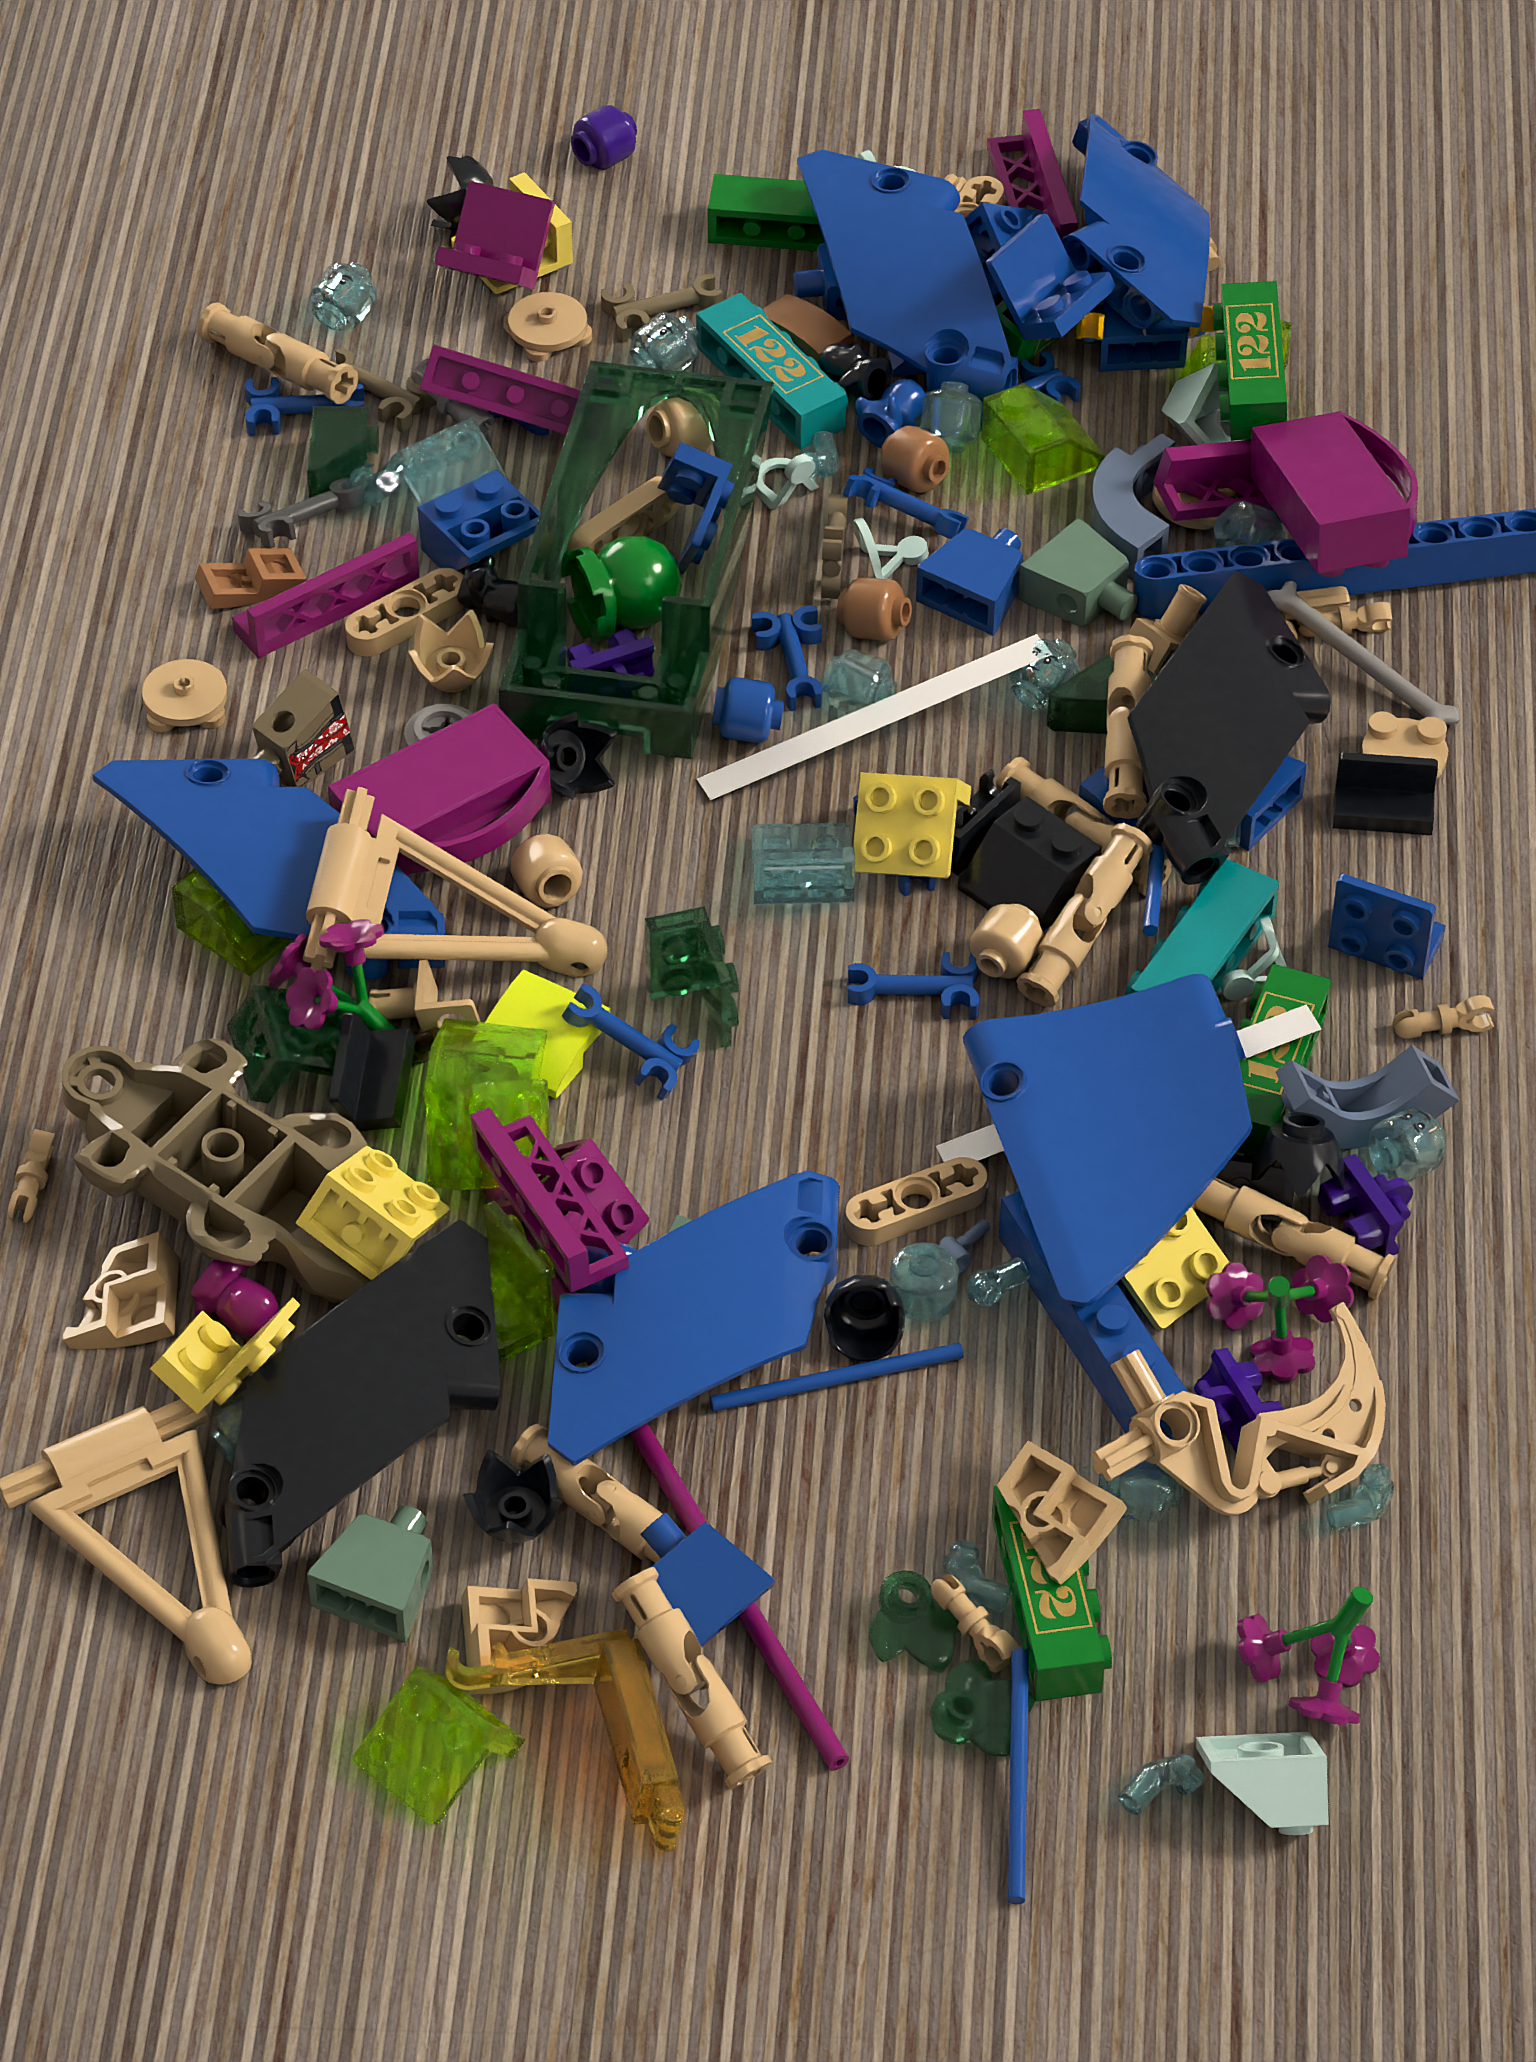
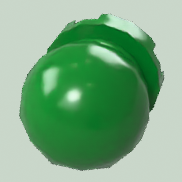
(619, 585)

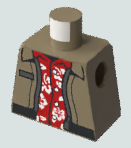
(303, 730)

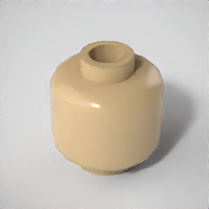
(677, 422)
(546, 870)
(1006, 940)

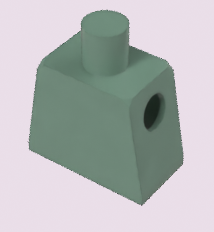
(1077, 577)
(376, 1573)

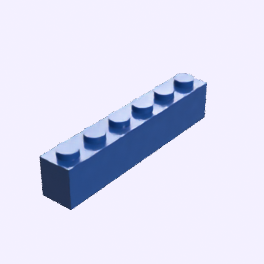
(1095, 1332)

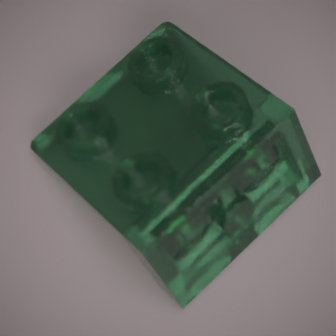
(687, 957)
(275, 1046)

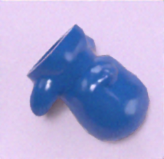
(897, 408)

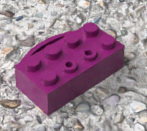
(1334, 490)
(457, 787)

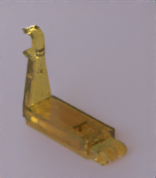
(626, 1706)

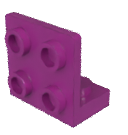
(499, 235)
(600, 1185)

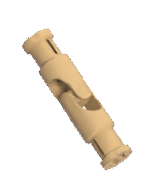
(278, 353)
(1122, 759)
(1086, 820)
(1094, 897)
(1295, 1236)
(611, 1506)
(680, 1658)

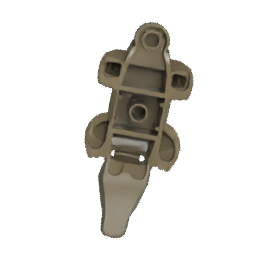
(212, 1157)

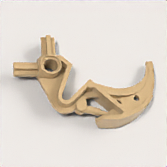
(1197, 1450)

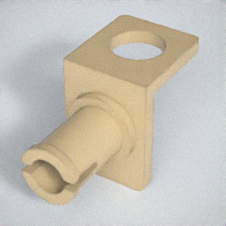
(1172, 628)
(420, 1001)

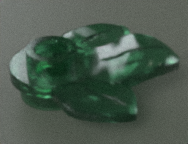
(916, 1627)
(975, 1709)

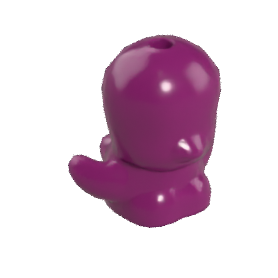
(235, 1299)

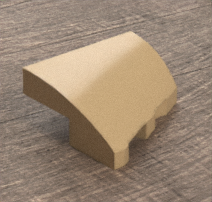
(131, 1298)
(1058, 1509)
(513, 1618)

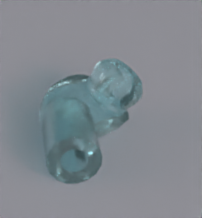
(988, 1285)
(980, 1590)

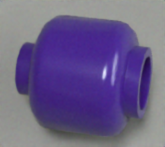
(604, 137)

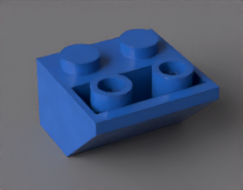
(475, 521)

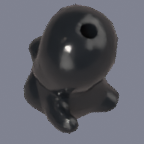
(856, 370)
(488, 591)

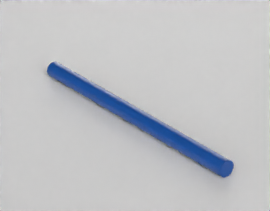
(1153, 891)
(836, 1377)
(1018, 1776)

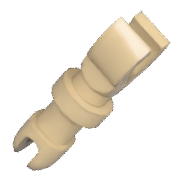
(1369, 618)
(1412, 1023)
(32, 1175)
(991, 1642)

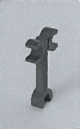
(281, 522)

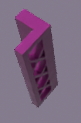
(1037, 166)
(500, 389)
(1200, 473)
(328, 596)
(541, 1208)

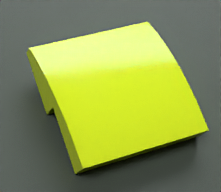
(540, 1005)

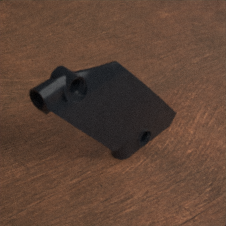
(1221, 725)
(359, 1395)

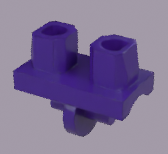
(624, 655)
(1375, 1203)
(1235, 1393)

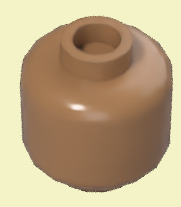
(915, 458)
(873, 609)

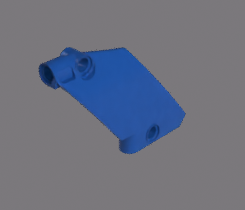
(1139, 230)
(909, 270)
(255, 842)
(693, 1312)

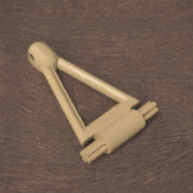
(355, 884)
(113, 1462)

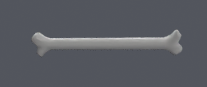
(1288, 601)

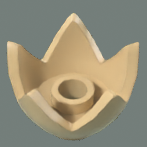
(452, 657)

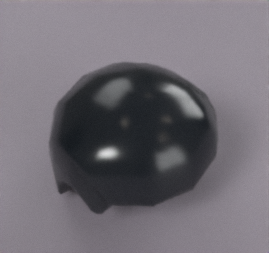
(864, 1318)

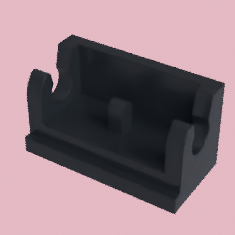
(975, 820)

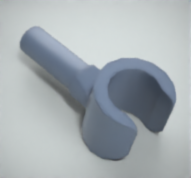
(959, 1246)

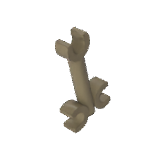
(634, 314)
(396, 399)
(833, 546)

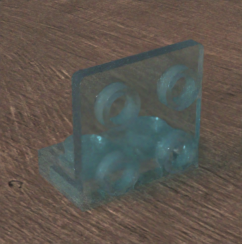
(444, 461)
(802, 863)

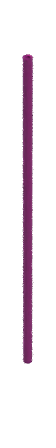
(752, 1617)

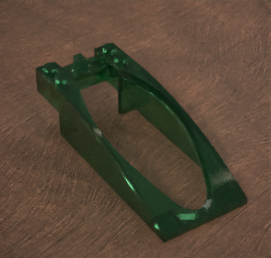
(672, 703)

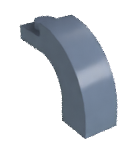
(1116, 507)
(1359, 1104)

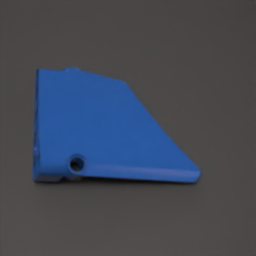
(1113, 1120)

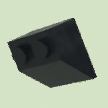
(1029, 862)

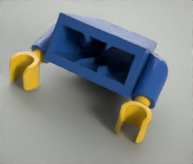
(1131, 348)

